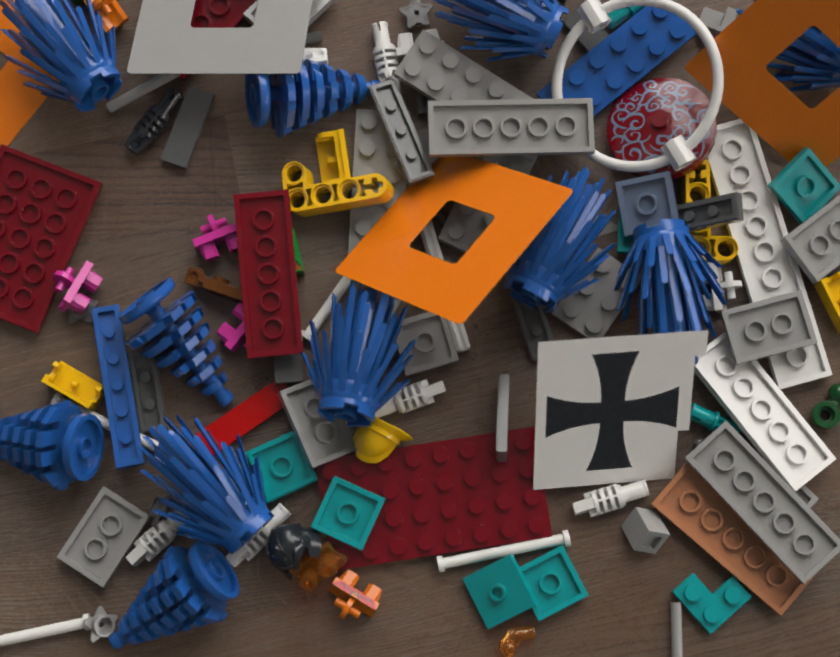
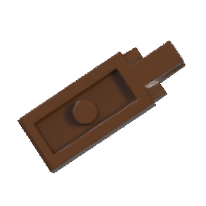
(216, 286)

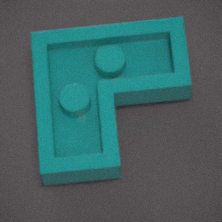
(711, 608)

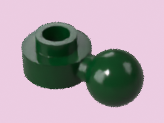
(829, 407)

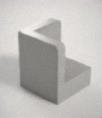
(717, 21)
(645, 530)

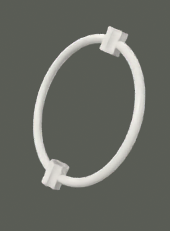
(677, 150)

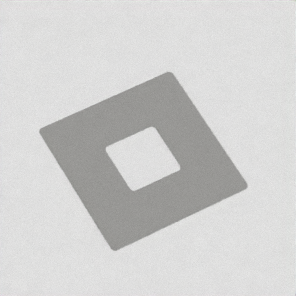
(170, 44)

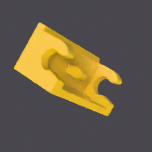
(332, 155)
(829, 292)
(75, 385)

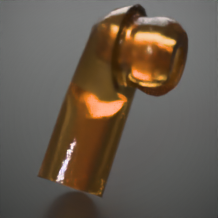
(513, 637)

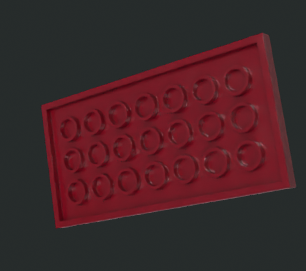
(445, 498)

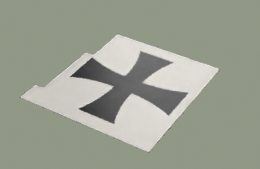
(612, 407)

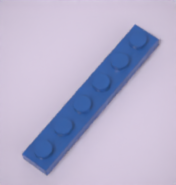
(118, 387)

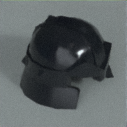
(287, 545)

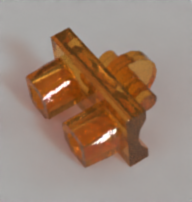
(316, 569)

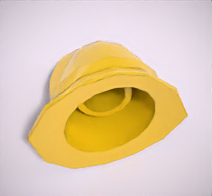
(377, 440)

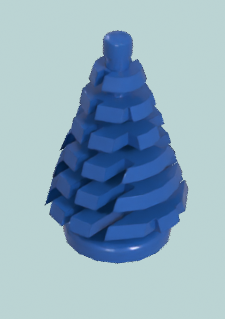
(302, 97)
(173, 334)
(53, 444)
(179, 595)

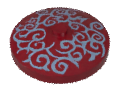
(652, 116)

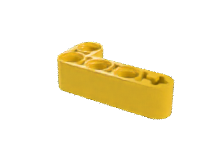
(338, 188)
(704, 236)

